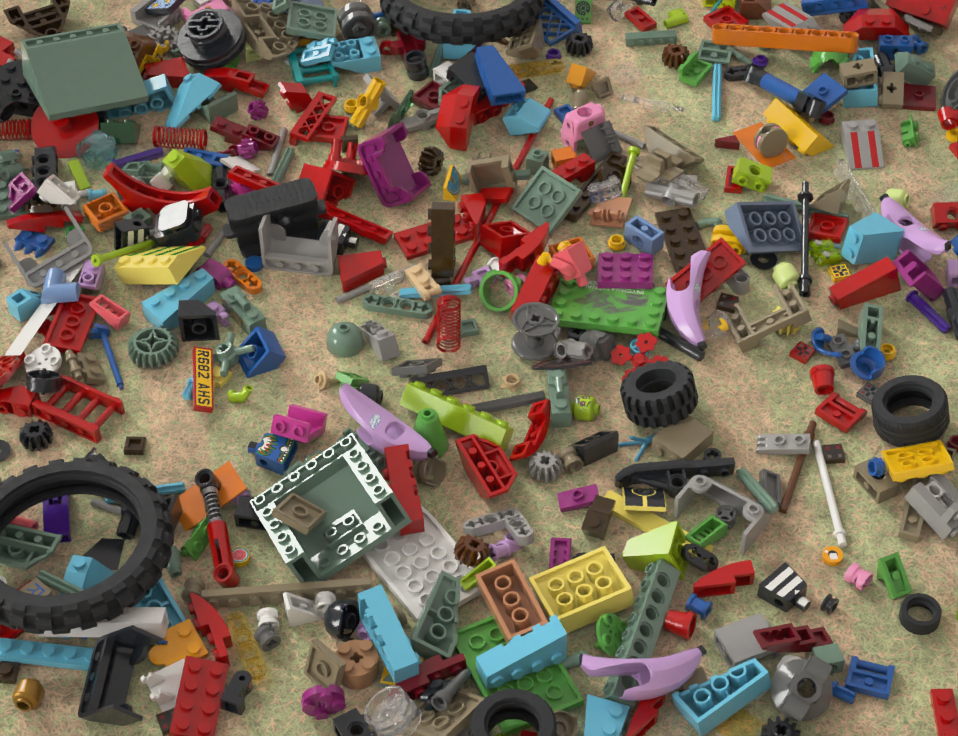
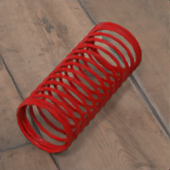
(27, 123)
(202, 143)
(449, 312)

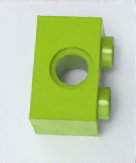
(752, 175)

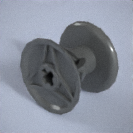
(535, 327)

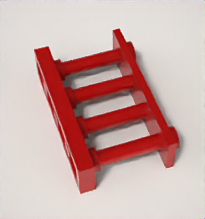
(73, 423)

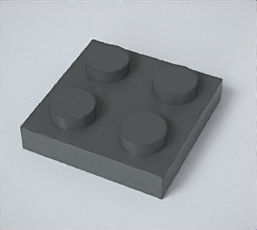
(421, 367)

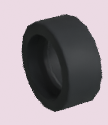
(913, 625)

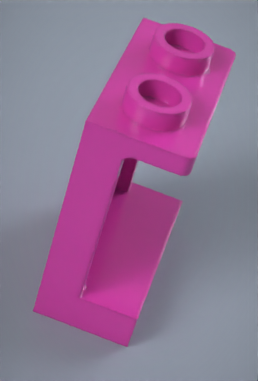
(299, 424)

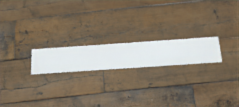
(38, 318)

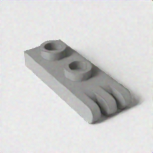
(783, 444)

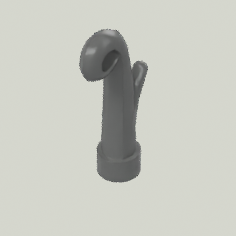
(443, 697)

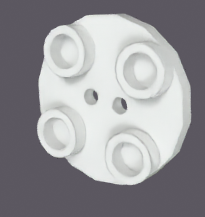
(43, 357)

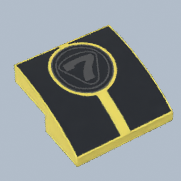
(643, 499)

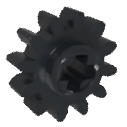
(779, 728)

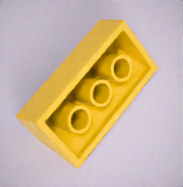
(797, 128)

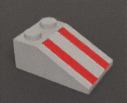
(791, 17)
(862, 144)

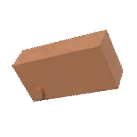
(510, 600)

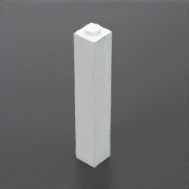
(147, 618)

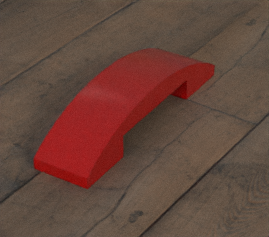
(540, 419)

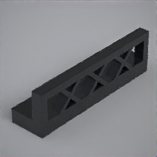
(454, 374)

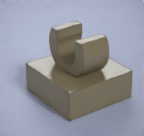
(602, 87)

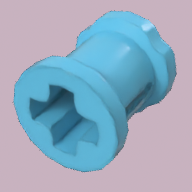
(95, 194)

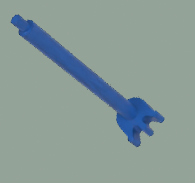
(103, 332)

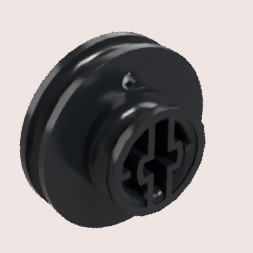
(211, 38)

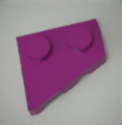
(20, 191)

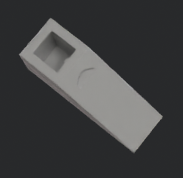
(380, 339)

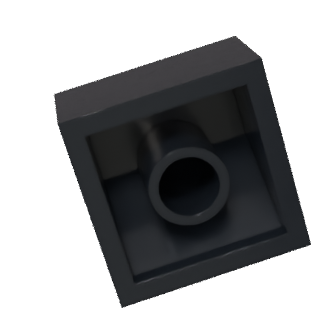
(197, 321)

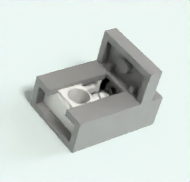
(936, 504)

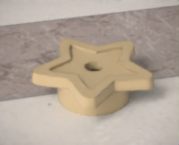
(511, 378)

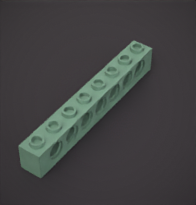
(643, 625)

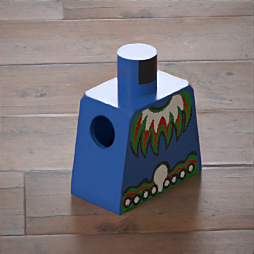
(274, 452)

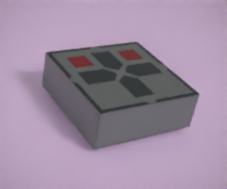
(867, 392)

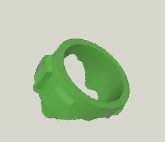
(820, 58)
(485, 291)

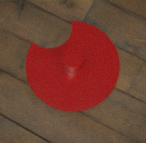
(62, 133)

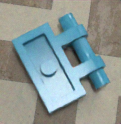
(318, 51)

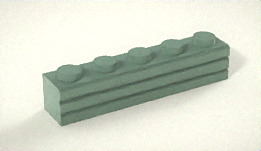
(651, 38)

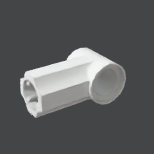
(162, 180)

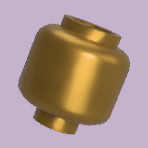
(28, 694)

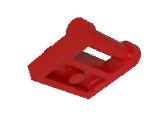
(840, 412)

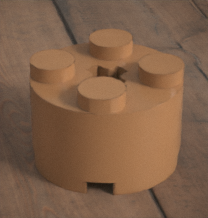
(361, 663)

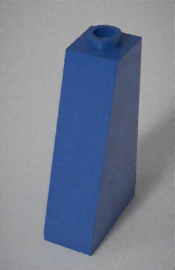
(498, 78)

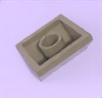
(834, 198)

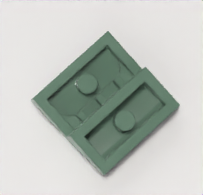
(714, 53)

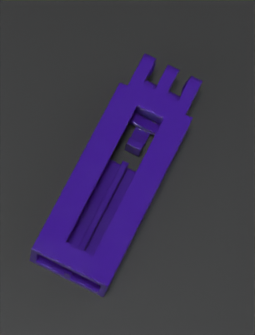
(57, 517)

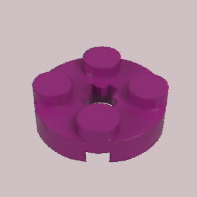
(323, 701)

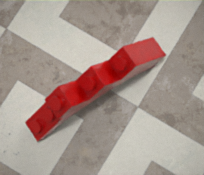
(144, 196)

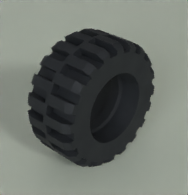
(659, 394)

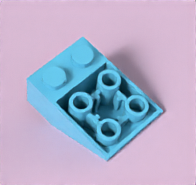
(357, 55)

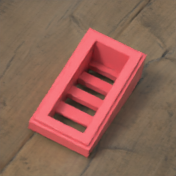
(116, 320)

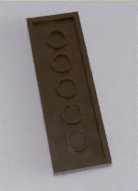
(680, 235)

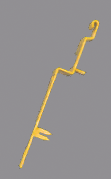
(151, 59)

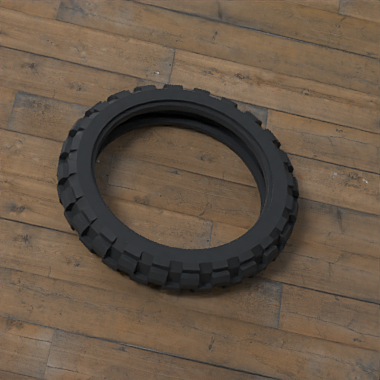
(461, 28)
(118, 591)

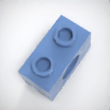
(644, 235)

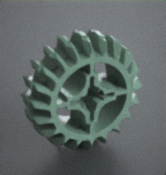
(153, 347)

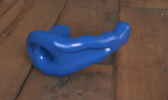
(818, 338)

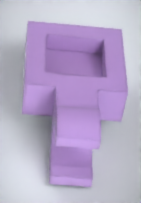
(476, 277)
(220, 312)

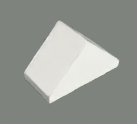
(299, 610)

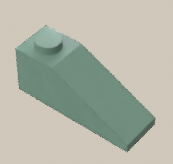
(870, 325)

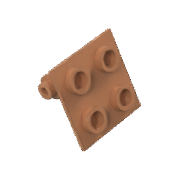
(611, 212)

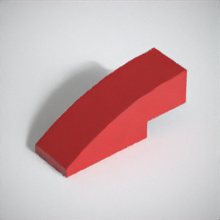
(725, 579)

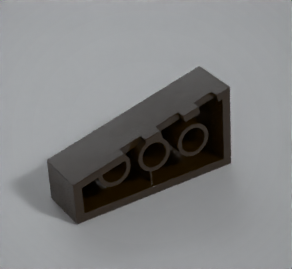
(442, 239)

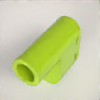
(676, 18)

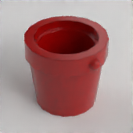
(822, 379)
(681, 623)

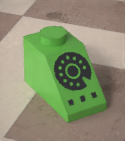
(583, 11)

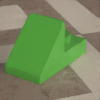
(351, 378)
(894, 575)

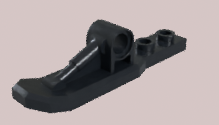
(673, 473)

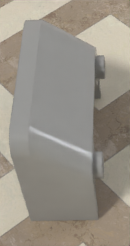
(77, 252)
(298, 254)
(724, 495)

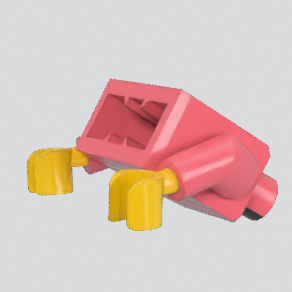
(570, 260)

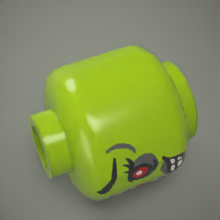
(585, 408)

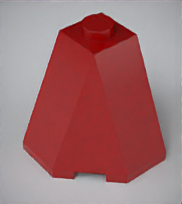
(328, 183)

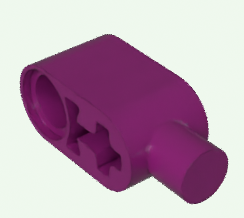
(221, 274)

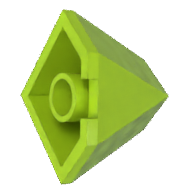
(188, 170)
(656, 544)

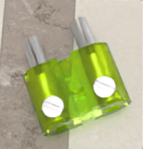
(825, 252)

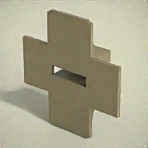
(659, 165)

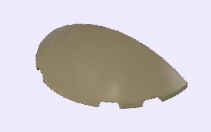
(264, 29)

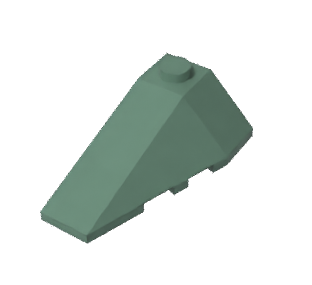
(437, 623)

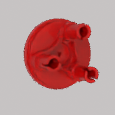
(347, 164)

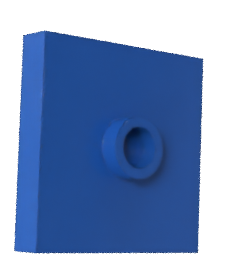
(827, 90)

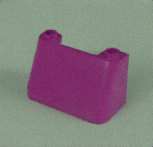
(390, 167)

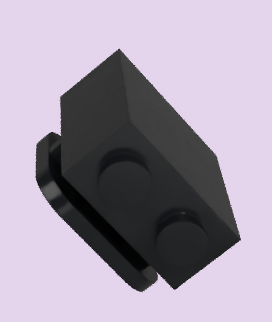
(177, 224)

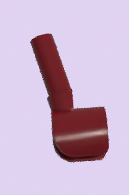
(231, 150)

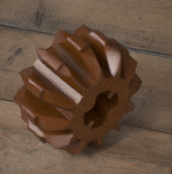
(674, 55)
(471, 551)

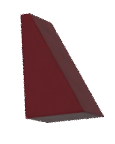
(728, 142)

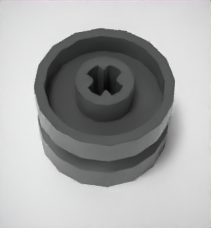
(356, 21)

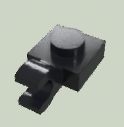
(435, 685)

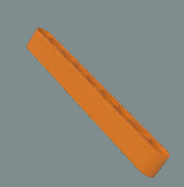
(785, 38)

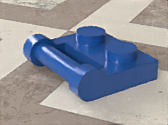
(869, 682)

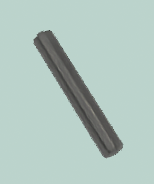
(510, 402)

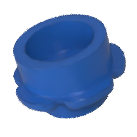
(876, 467)

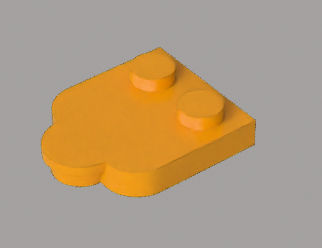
(182, 641)

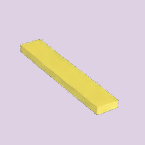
(643, 520)

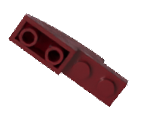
(235, 132)
(432, 669)

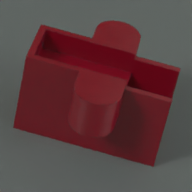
(405, 44)

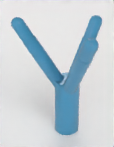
(637, 440)

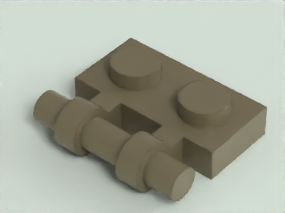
(85, 366)

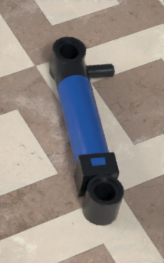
(800, 100)

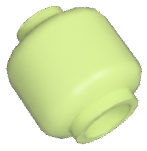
(899, 196)
(784, 274)

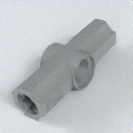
(421, 120)
(671, 194)

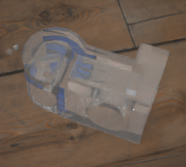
(605, 190)

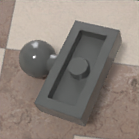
(840, 344)

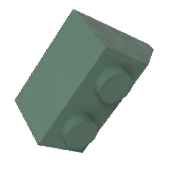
(915, 69)

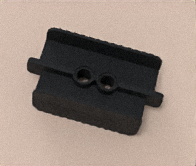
(289, 205)

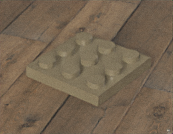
(452, 719)

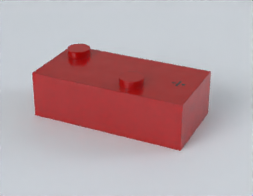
(930, 11)

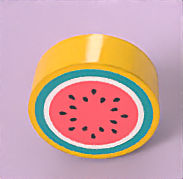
(241, 556)

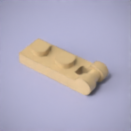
(422, 282)

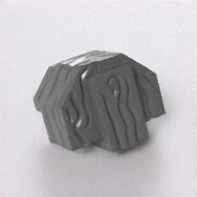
(601, 342)

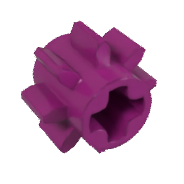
(258, 110)
(248, 148)

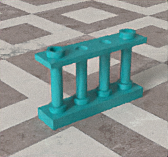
(299, 72)

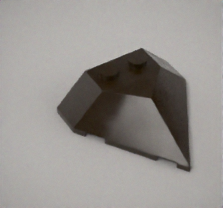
(41, 21)

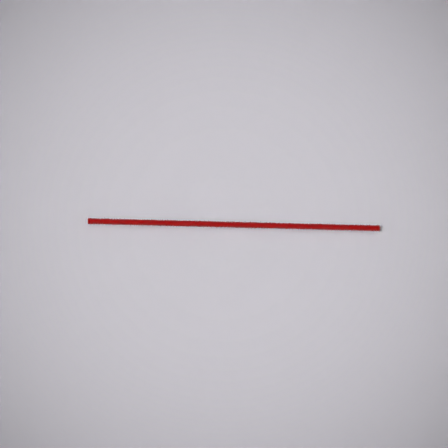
(472, 251)

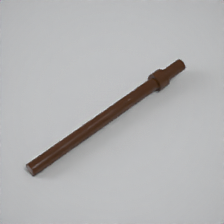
(796, 471)

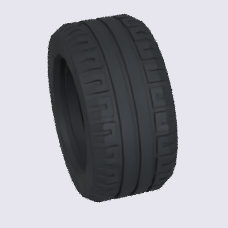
(905, 392)
(511, 705)

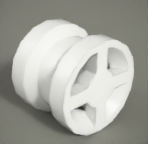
(322, 601)
(268, 616)

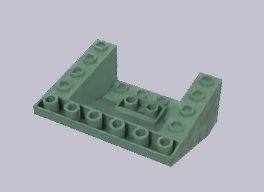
(82, 71)
(357, 506)

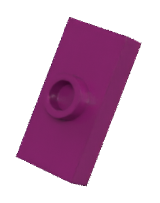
(577, 498)
(559, 551)

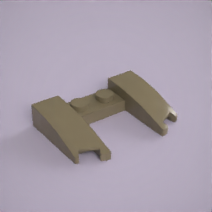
(793, 313)

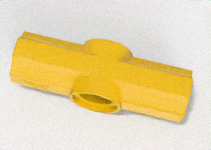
(368, 102)

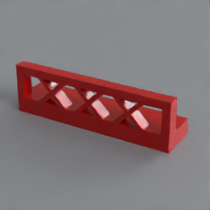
(309, 115)

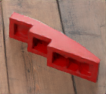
(37, 221)
(645, 716)

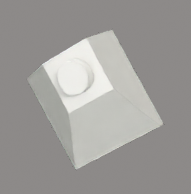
(57, 192)

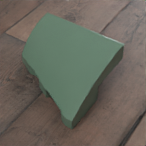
(143, 169)

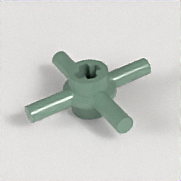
(228, 353)

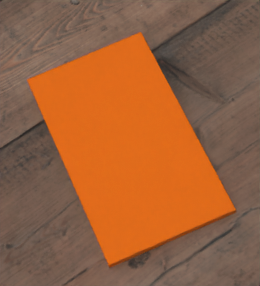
(746, 137)
(192, 499)

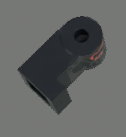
(235, 692)

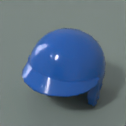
(868, 363)

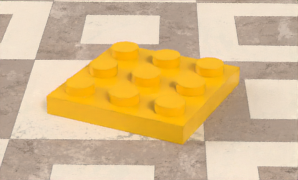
(917, 461)

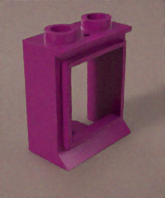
(918, 275)

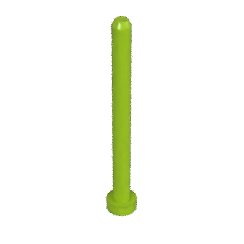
(633, 153)
(97, 259)

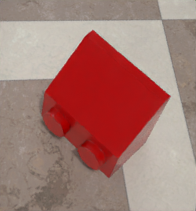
(502, 237)

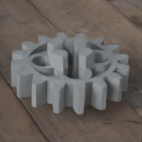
(162, 34)

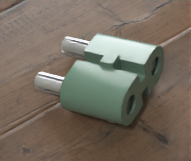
(8, 164)

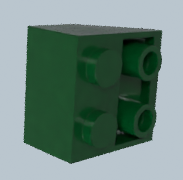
(124, 133)

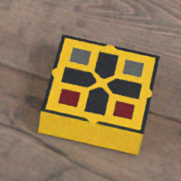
(839, 272)

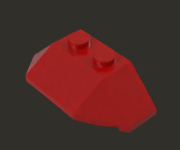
(876, 22)
(457, 116)
(486, 466)

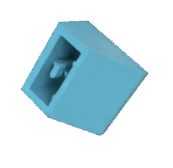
(526, 117)

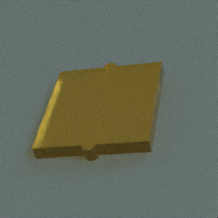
(739, 724)

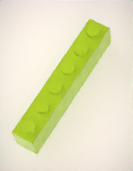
(455, 415)

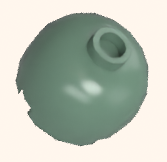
(344, 339)

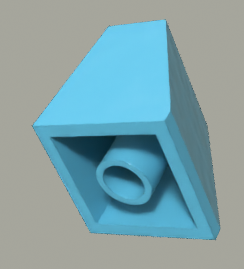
(872, 240)

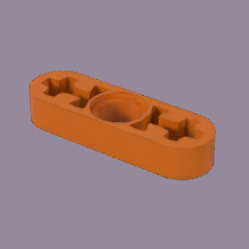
(244, 283)

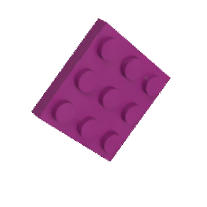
(625, 270)

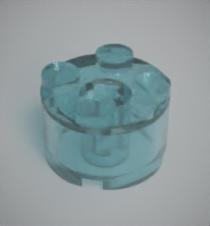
(97, 146)

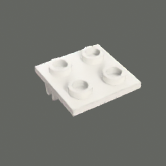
(165, 685)

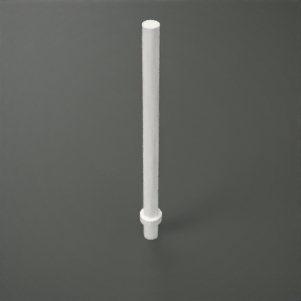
(839, 532)

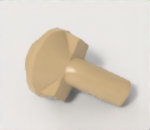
(323, 382)

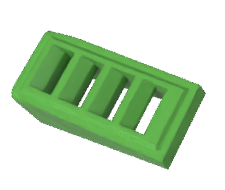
(712, 522)

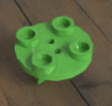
(609, 632)

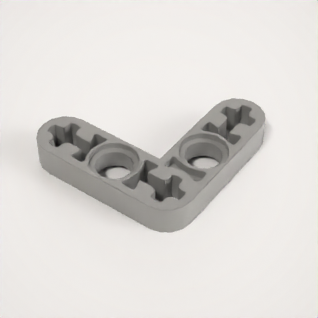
(508, 518)

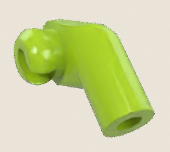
(240, 397)

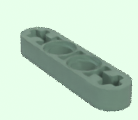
(398, 304)

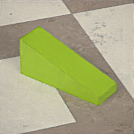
(78, 174)
(469, 580)

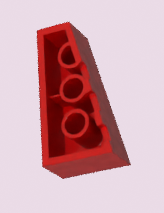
(538, 286)
(403, 484)

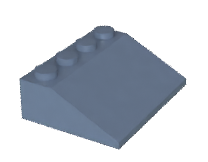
(766, 226)

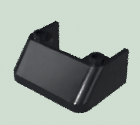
(111, 675)

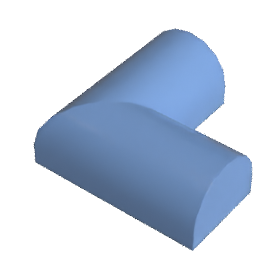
(56, 290)

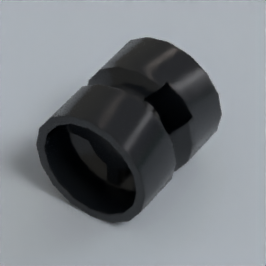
(416, 65)

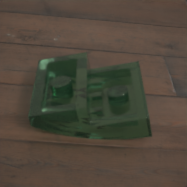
(402, 109)

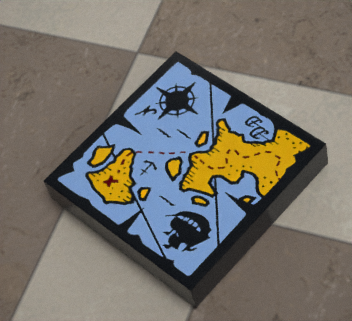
(163, 6)

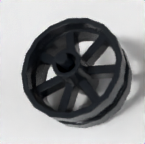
(43, 381)

